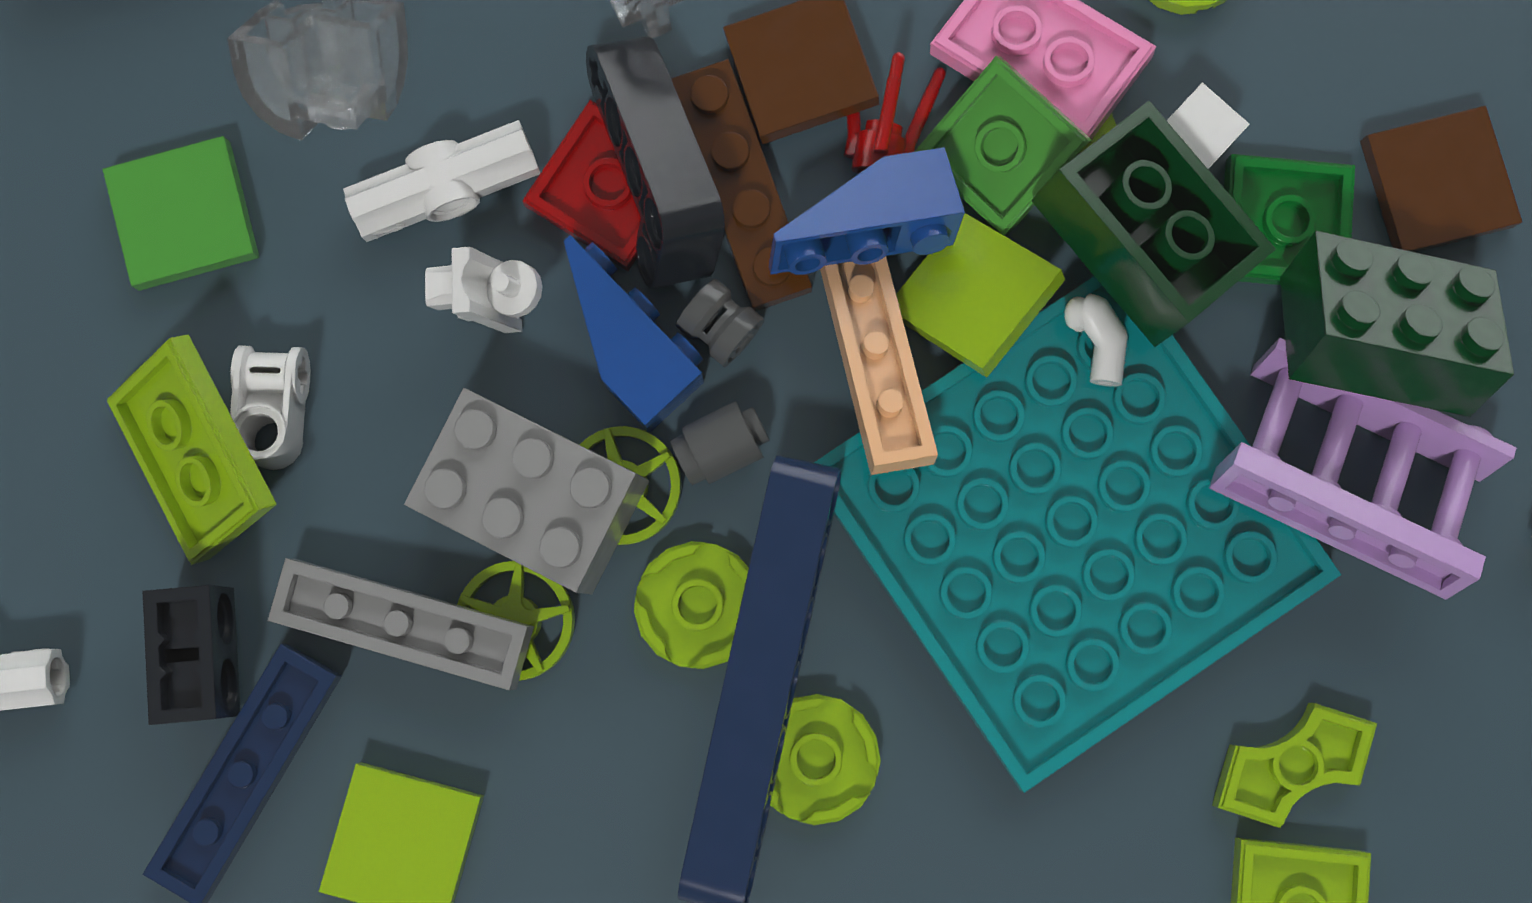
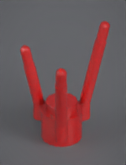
(883, 135)

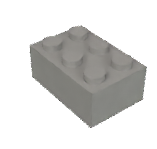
(526, 493)

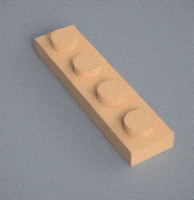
(879, 367)

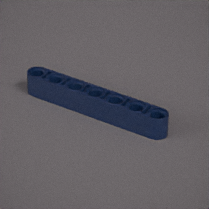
(760, 682)

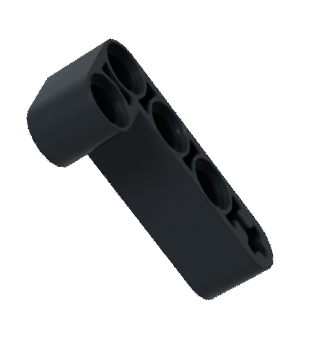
(660, 160)

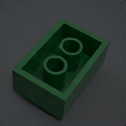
(1152, 223)
(1394, 324)

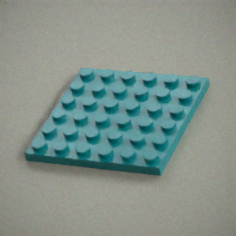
(1072, 539)

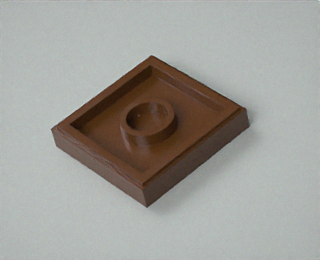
(801, 67)
(1441, 180)

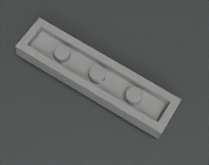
(401, 624)

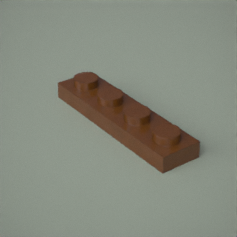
(741, 178)

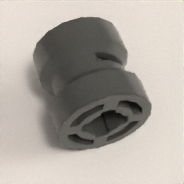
(722, 330)

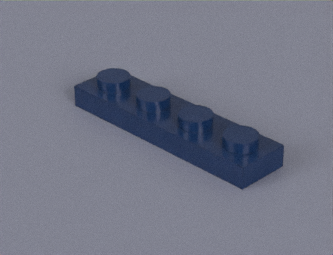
(242, 775)

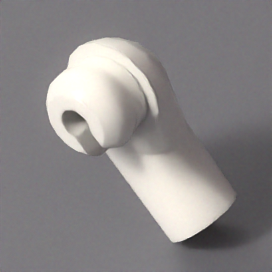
(1106, 332)

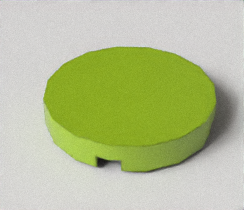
(691, 603)
(825, 761)

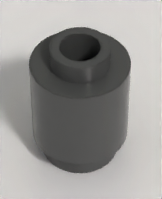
(720, 443)

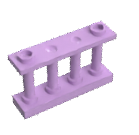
(1345, 521)

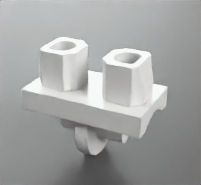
(484, 289)

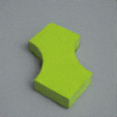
(1272, 777)

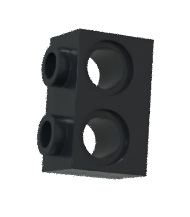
(191, 654)

